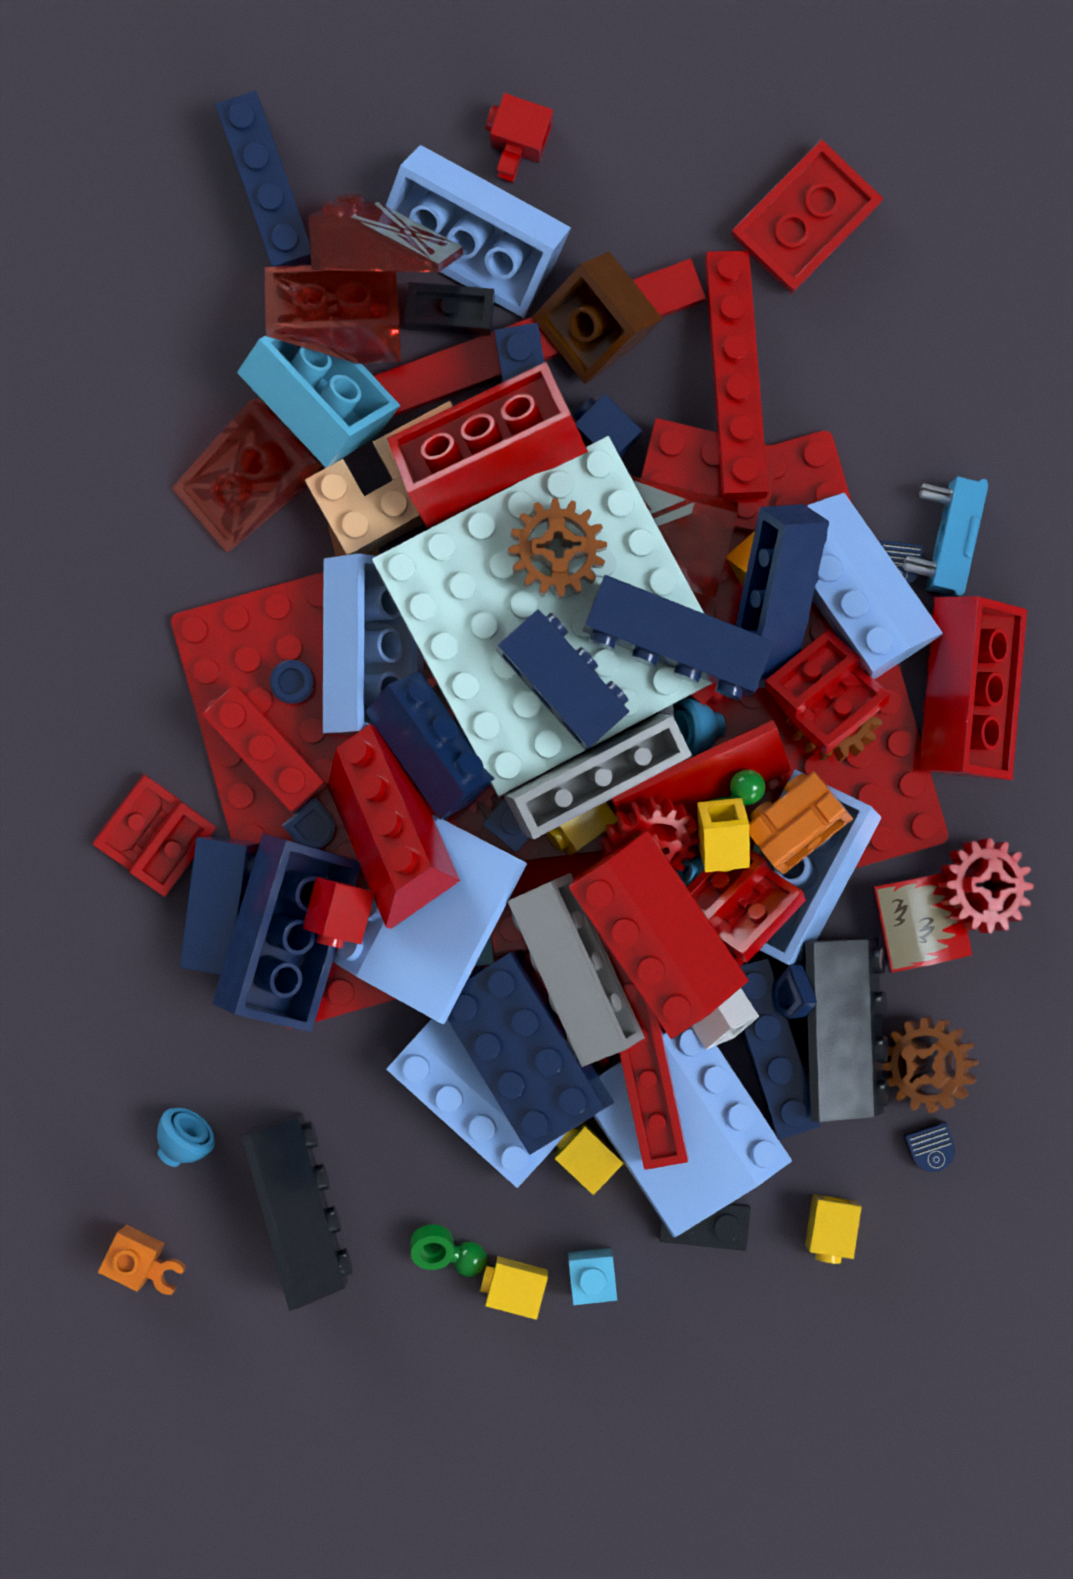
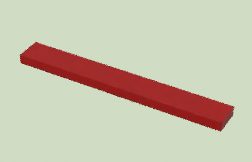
(477, 359)

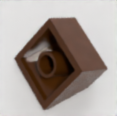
(596, 316)

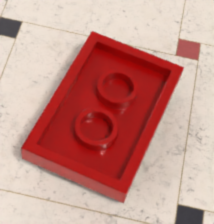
(806, 216)
(690, 460)

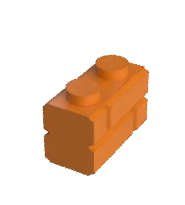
(797, 821)

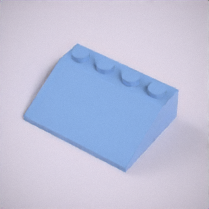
(436, 948)
(450, 1085)
(723, 1132)

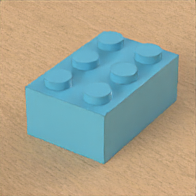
(319, 397)

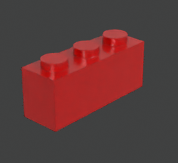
(264, 749)

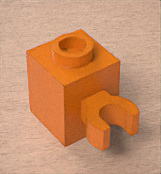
(135, 1259)

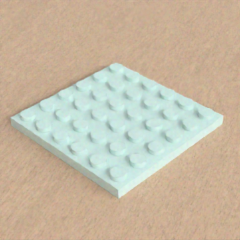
(465, 599)

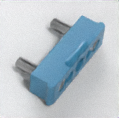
(955, 537)

